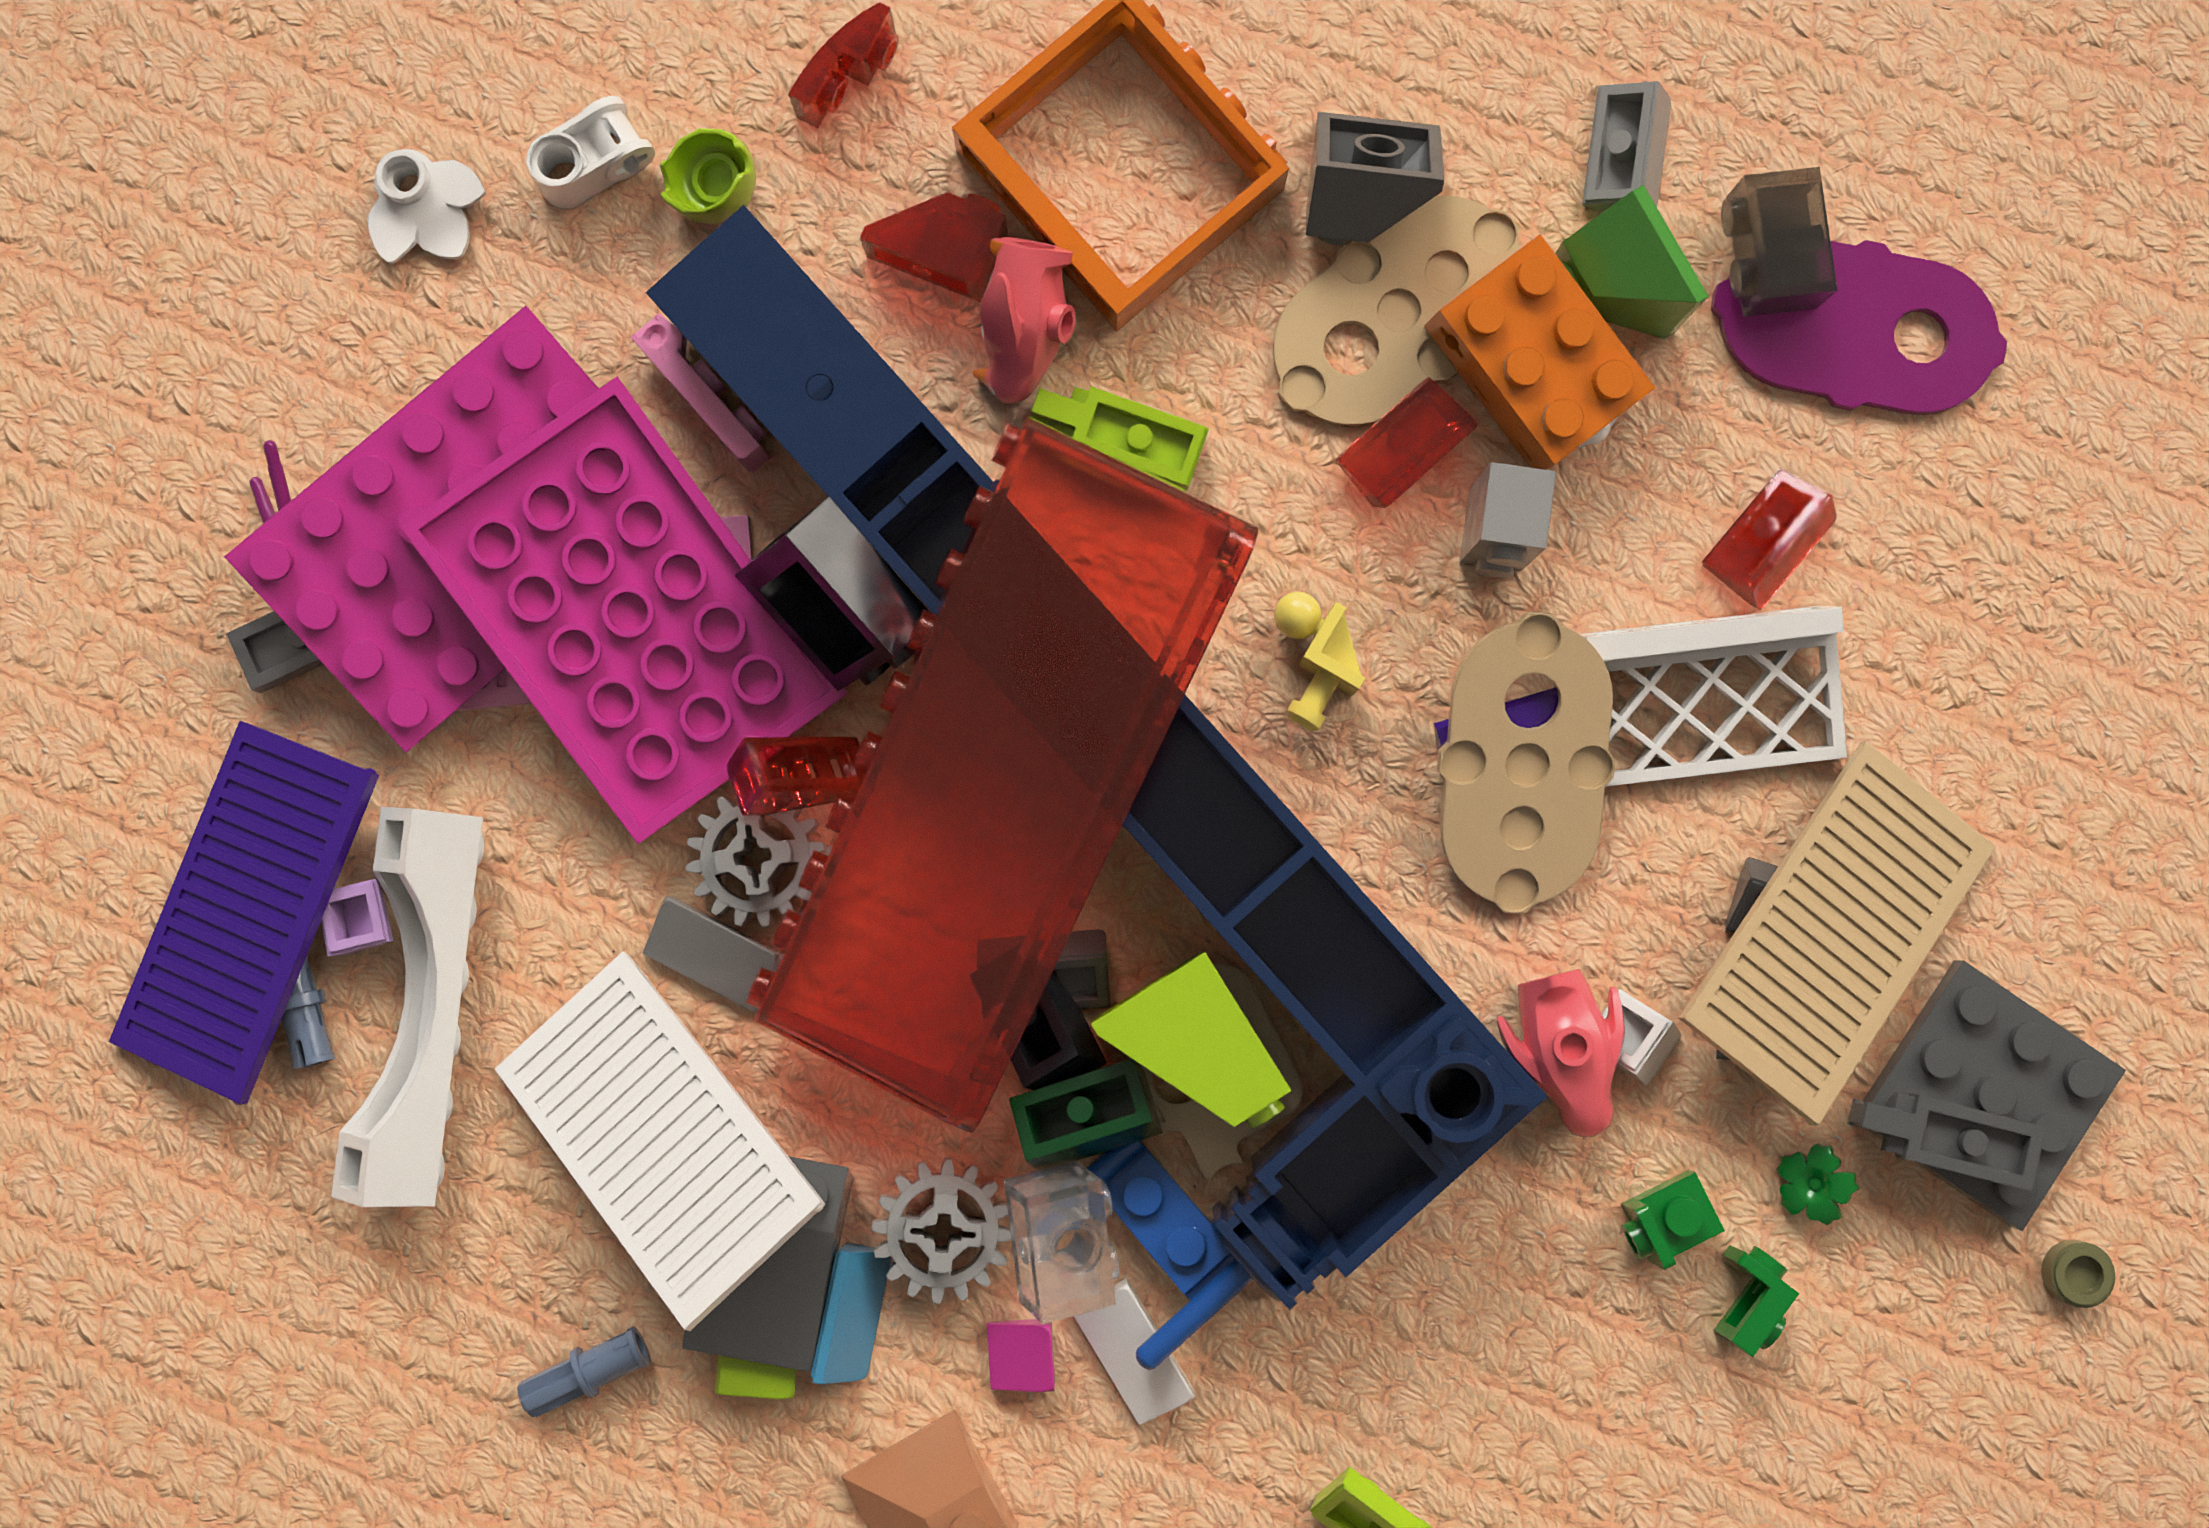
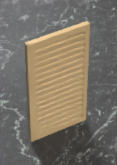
(1837, 933)

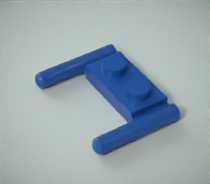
(1176, 1238)

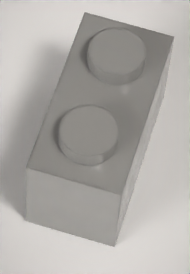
(1507, 519)

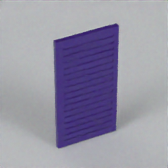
(243, 911)

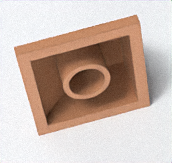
(929, 1482)

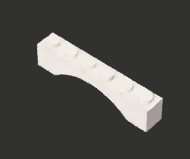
(395, 1140)

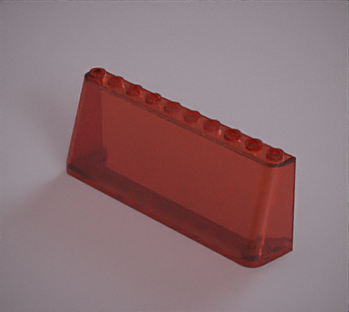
(1001, 770)

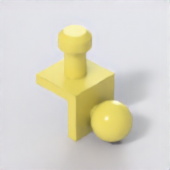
(1328, 655)

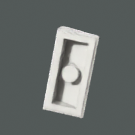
(1115, 1336)

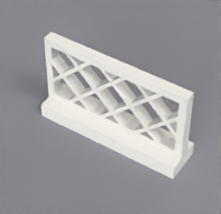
(1723, 640)

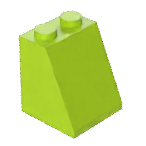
(1198, 1042)

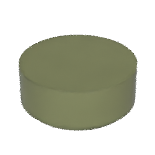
(2078, 1273)

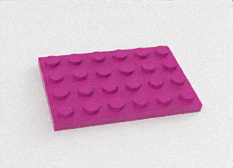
(351, 575)
(619, 607)

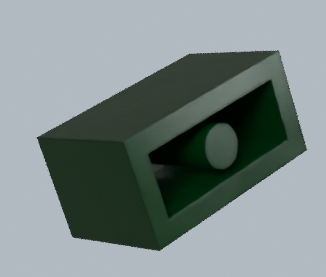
(1085, 1115)

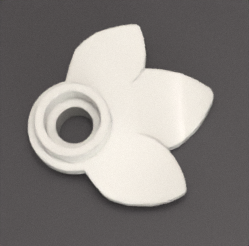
(428, 212)

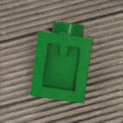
(1670, 1219)

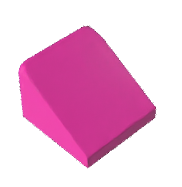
(1021, 1355)

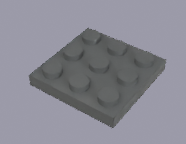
(2007, 1059)

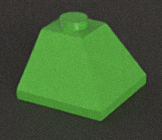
(1634, 267)

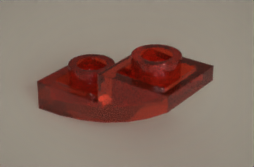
(854, 52)

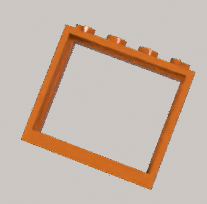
(1184, 75)

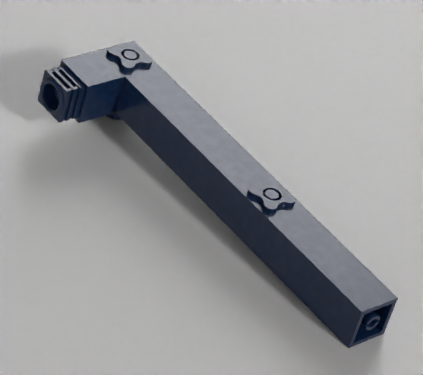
(1420, 1070)

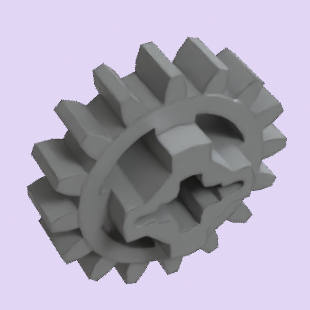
(730, 861)
(910, 1228)

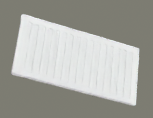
(659, 1140)

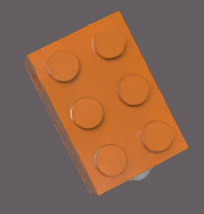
(1539, 356)

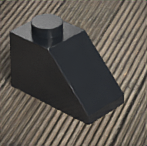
(1055, 1041)

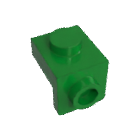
(1758, 1311)

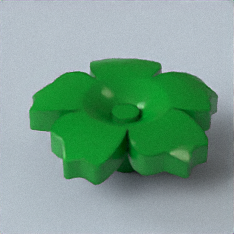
(1815, 1184)

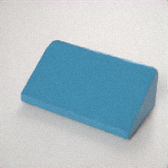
(850, 1315)

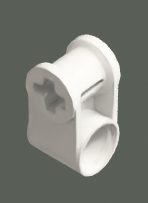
(596, 156)

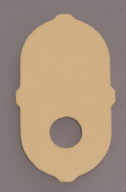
(1392, 293)
(1520, 799)

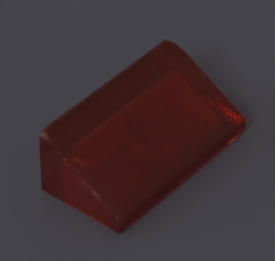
(1405, 443)
(1771, 537)

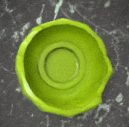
(708, 176)

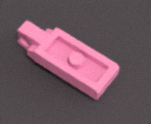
(700, 388)

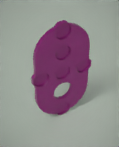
(1849, 343)

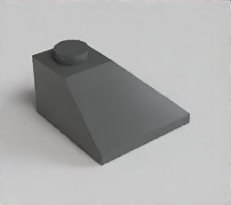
(1369, 175)

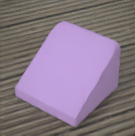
(356, 919)

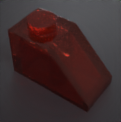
(940, 242)

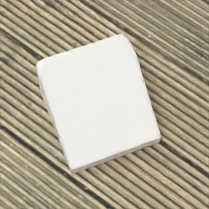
(1647, 1039)

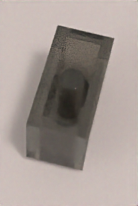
(1779, 242)

